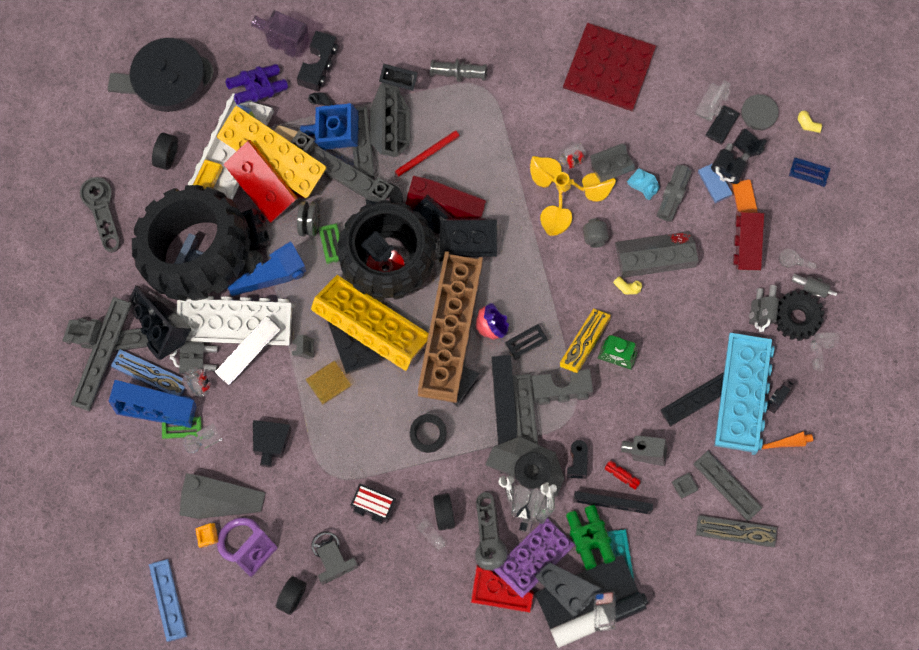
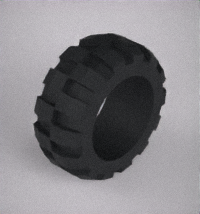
(170, 217)

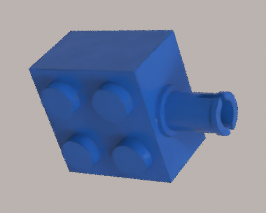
(334, 126)

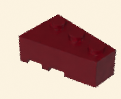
(748, 240)

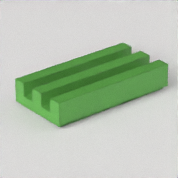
(334, 226)
(181, 435)

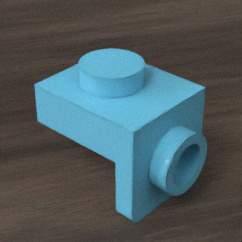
(644, 183)

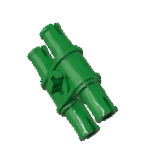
(584, 543)

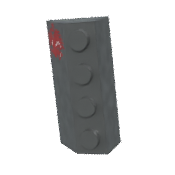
(656, 254)

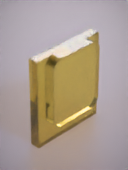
(328, 382)

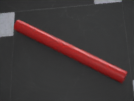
(425, 154)

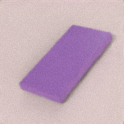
(541, 545)

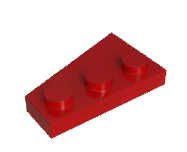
(494, 591)

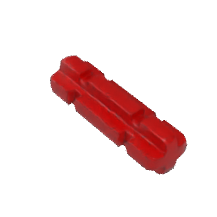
(622, 474)

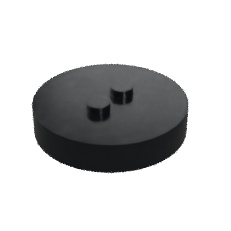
(167, 74)

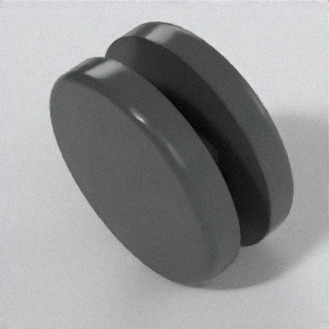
(308, 219)

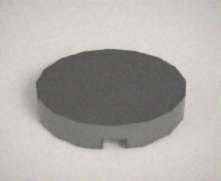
(759, 112)

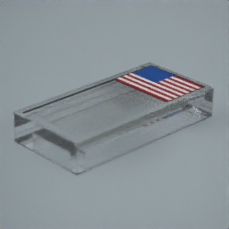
(604, 611)

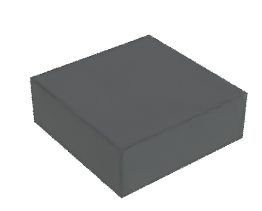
(684, 485)

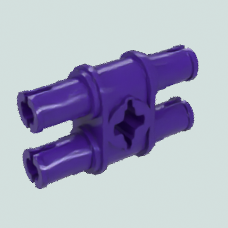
(256, 84)

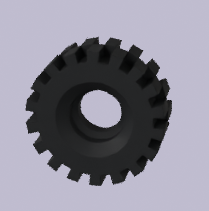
(809, 306)

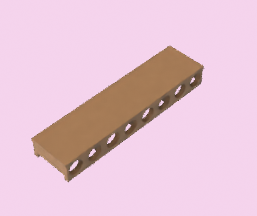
(450, 328)

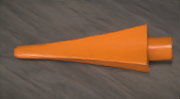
(792, 441)

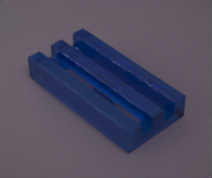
(809, 171)

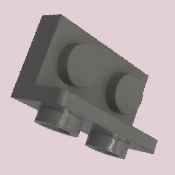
(611, 162)

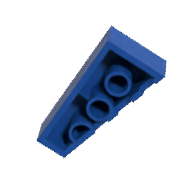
(151, 404)

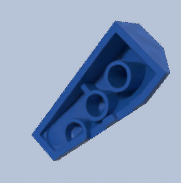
(281, 268)

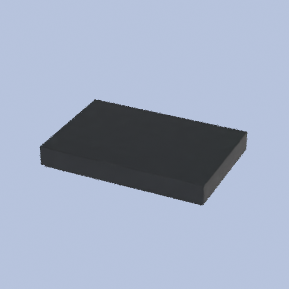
(469, 237)

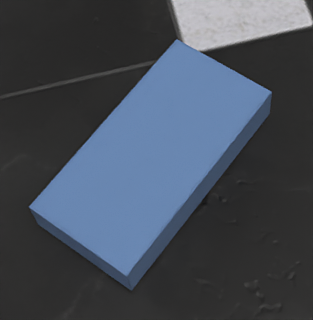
(717, 189)

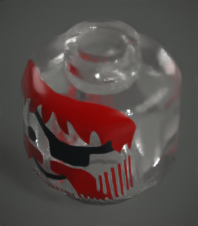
(571, 155)
(196, 382)

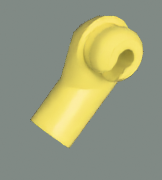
(807, 124)
(628, 288)

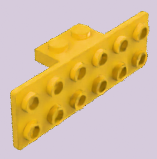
(292, 164)

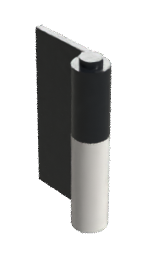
(611, 578)

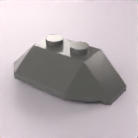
(389, 121)
(504, 457)

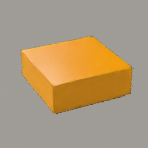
(207, 535)

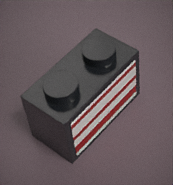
(373, 503)

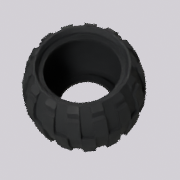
(394, 222)

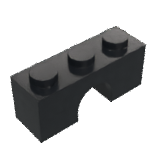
(313, 75)

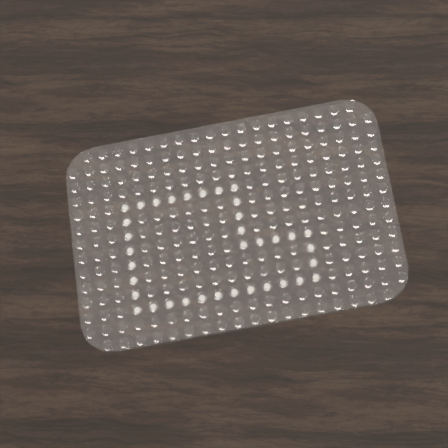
(370, 422)

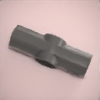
(674, 193)

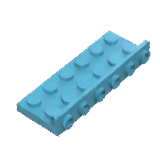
(744, 393)

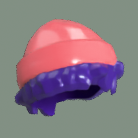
(491, 322)

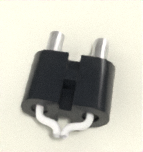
(729, 166)

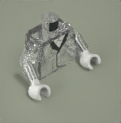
(529, 504)

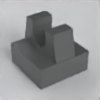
(304, 347)

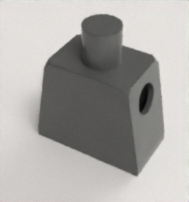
(654, 451)

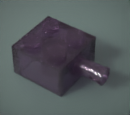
(283, 33)

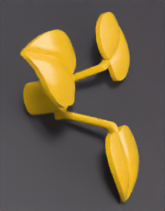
(553, 218)

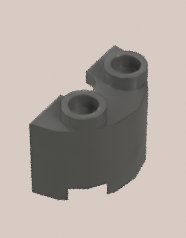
(82, 332)

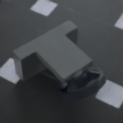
(331, 558)

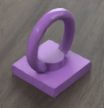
(252, 552)

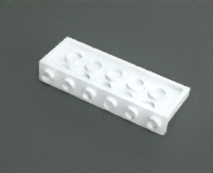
(220, 152)
(234, 320)

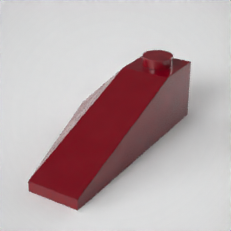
(453, 201)

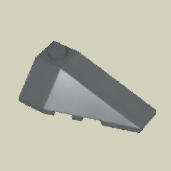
(209, 498)

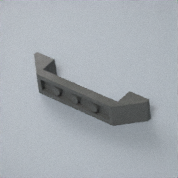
(344, 173)

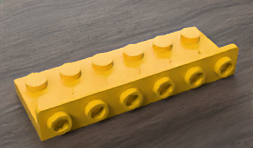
(370, 322)

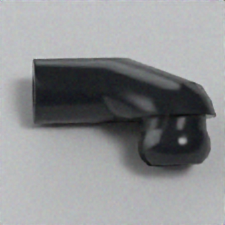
(320, 99)

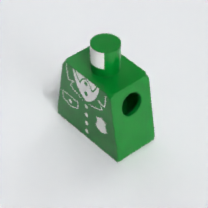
(618, 352)

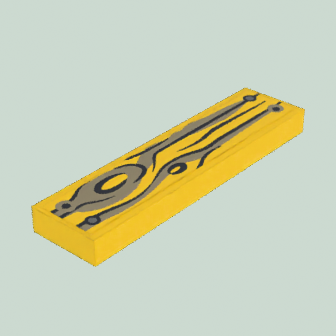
(585, 340)

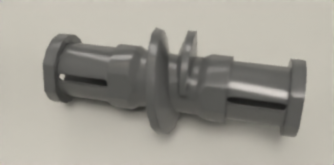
(458, 70)

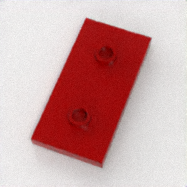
(260, 181)

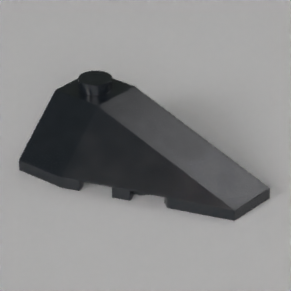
(161, 325)

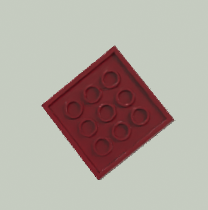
(609, 66)

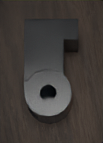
(579, 453)

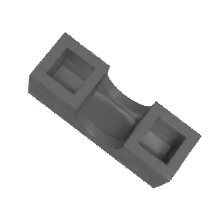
(545, 390)

